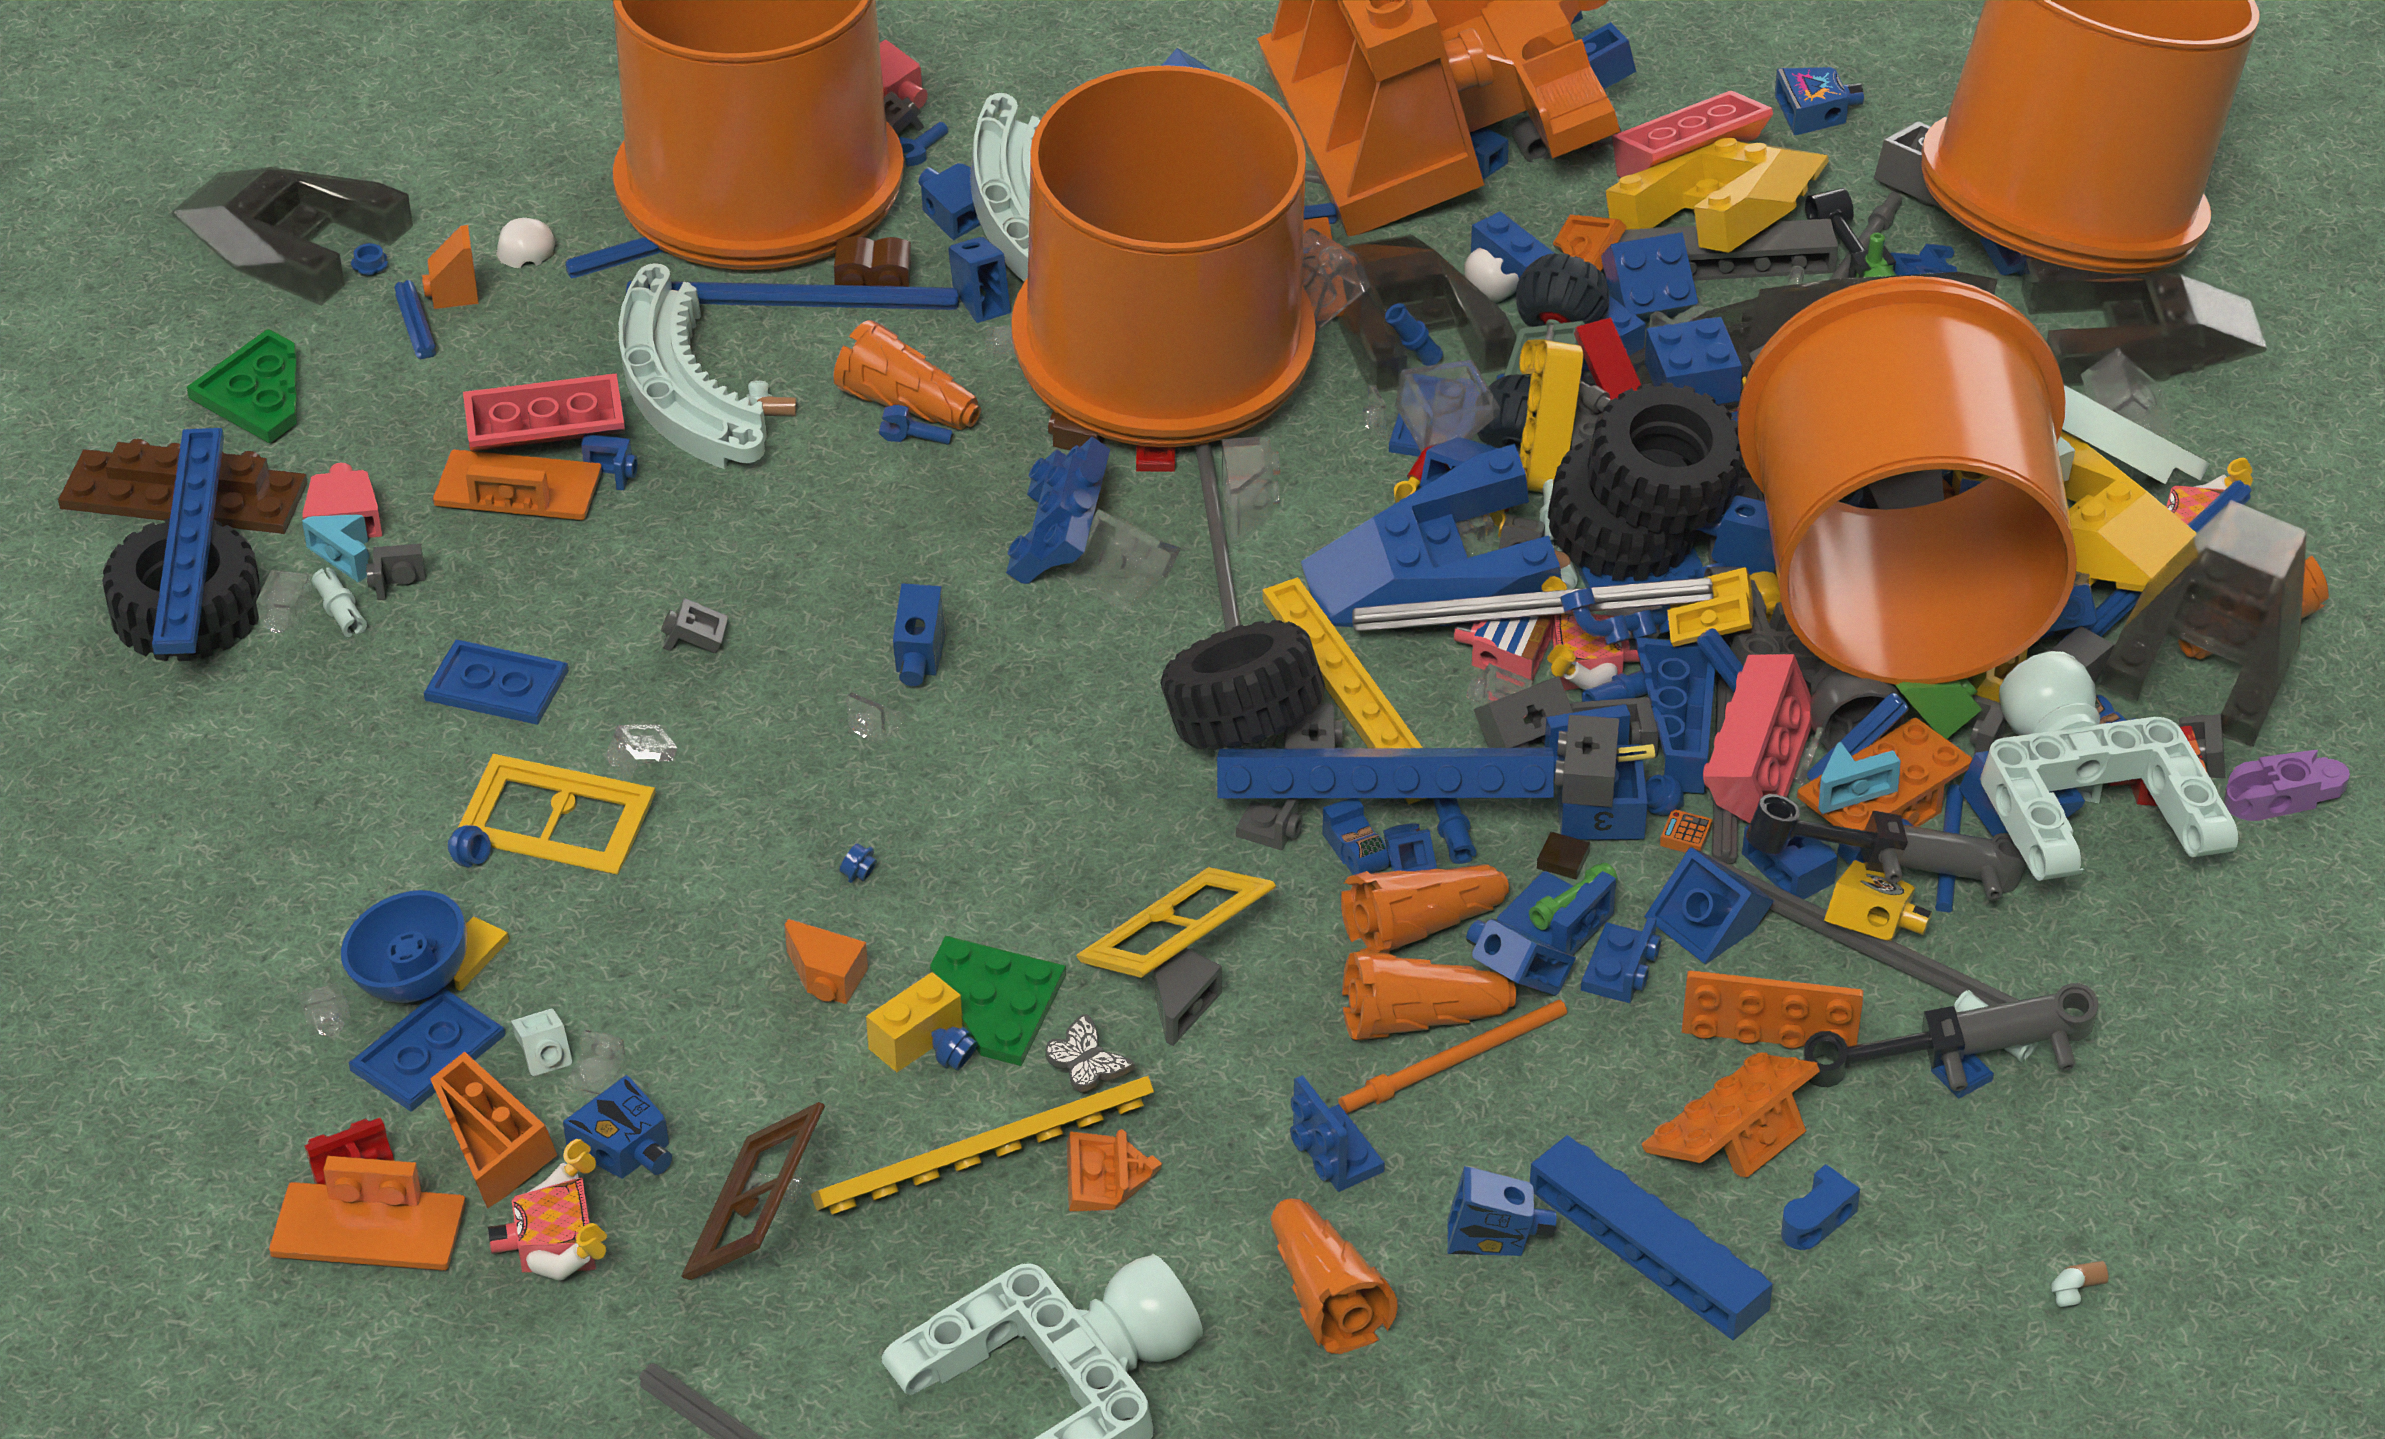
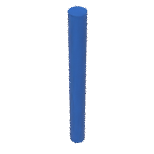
(1952, 824)

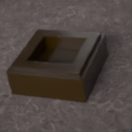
(1563, 855)

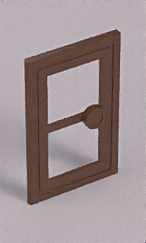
(704, 1256)

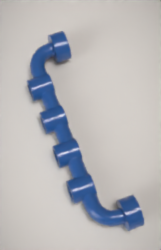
(1616, 628)

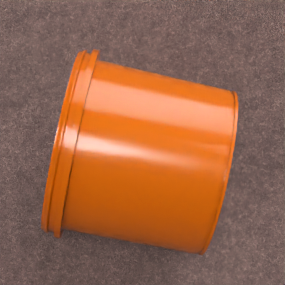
(2091, 127)
(753, 128)
(1165, 258)
(1892, 386)

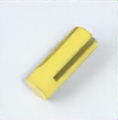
(1649, 753)

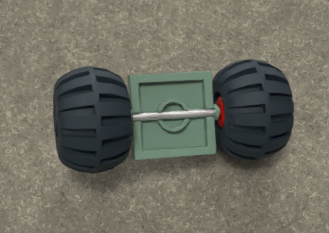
(1552, 300)

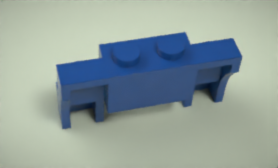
(1066, 500)

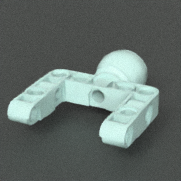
(2065, 747)
(1140, 1318)

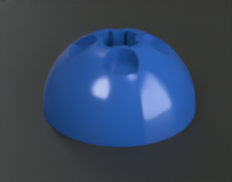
(406, 946)

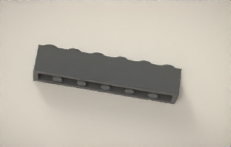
(1764, 255)

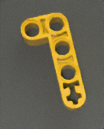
(1553, 396)

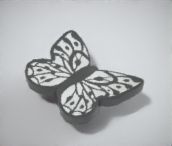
(1084, 1057)

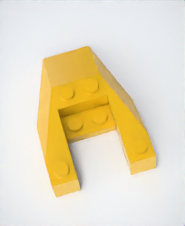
(1728, 184)
(2117, 524)

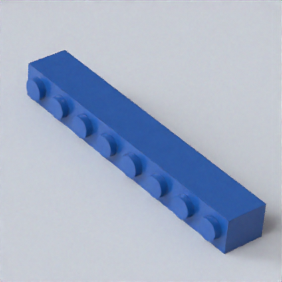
(1386, 773)

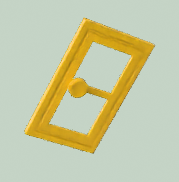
(501, 769)
(1105, 956)

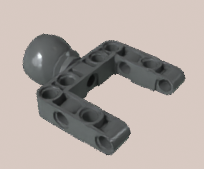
(1837, 697)

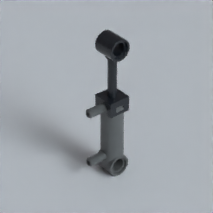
(1891, 845)
(1954, 1034)

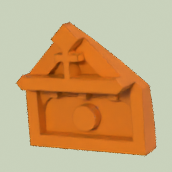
(1105, 1170)

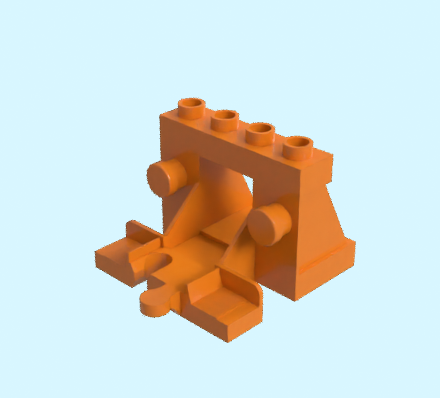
(1402, 83)

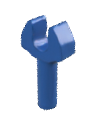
(917, 148)
(907, 426)

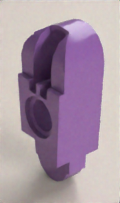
(2283, 785)

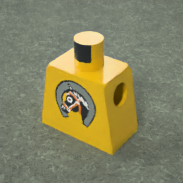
(1874, 906)

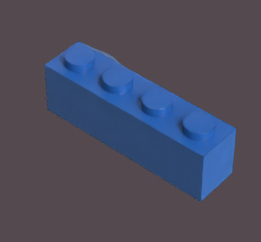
(1681, 700)

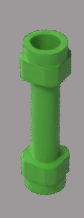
(1544, 909)

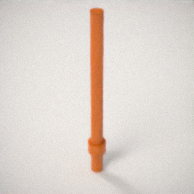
(1384, 1087)

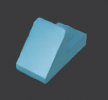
(339, 542)
(1853, 782)

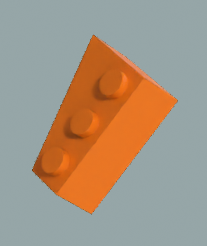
(494, 1129)

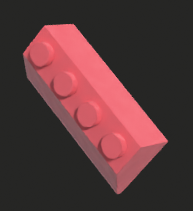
(1688, 130)
(543, 412)
(1760, 735)

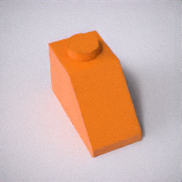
(452, 272)
(826, 961)

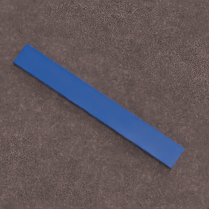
(188, 542)

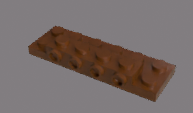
(141, 483)

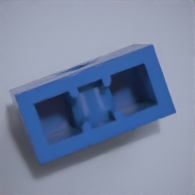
(1800, 869)

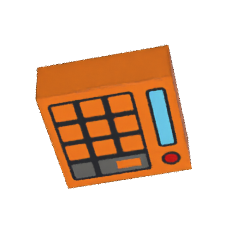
(1685, 831)

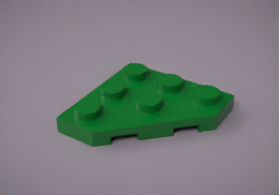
(254, 386)
(1000, 994)

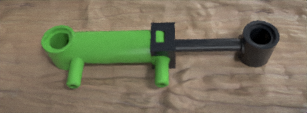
(1839, 208)

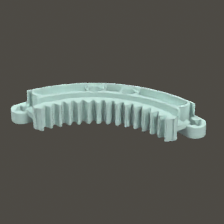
(1003, 179)
(670, 384)
(2127, 439)

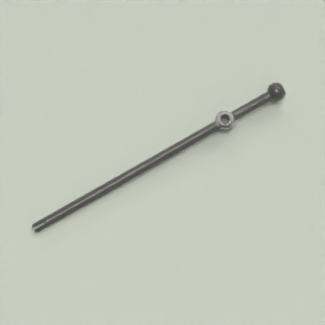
(1217, 536)

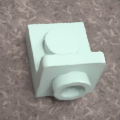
(543, 1041)

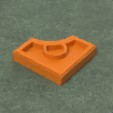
(1588, 237)

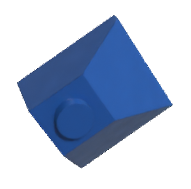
(1707, 906)

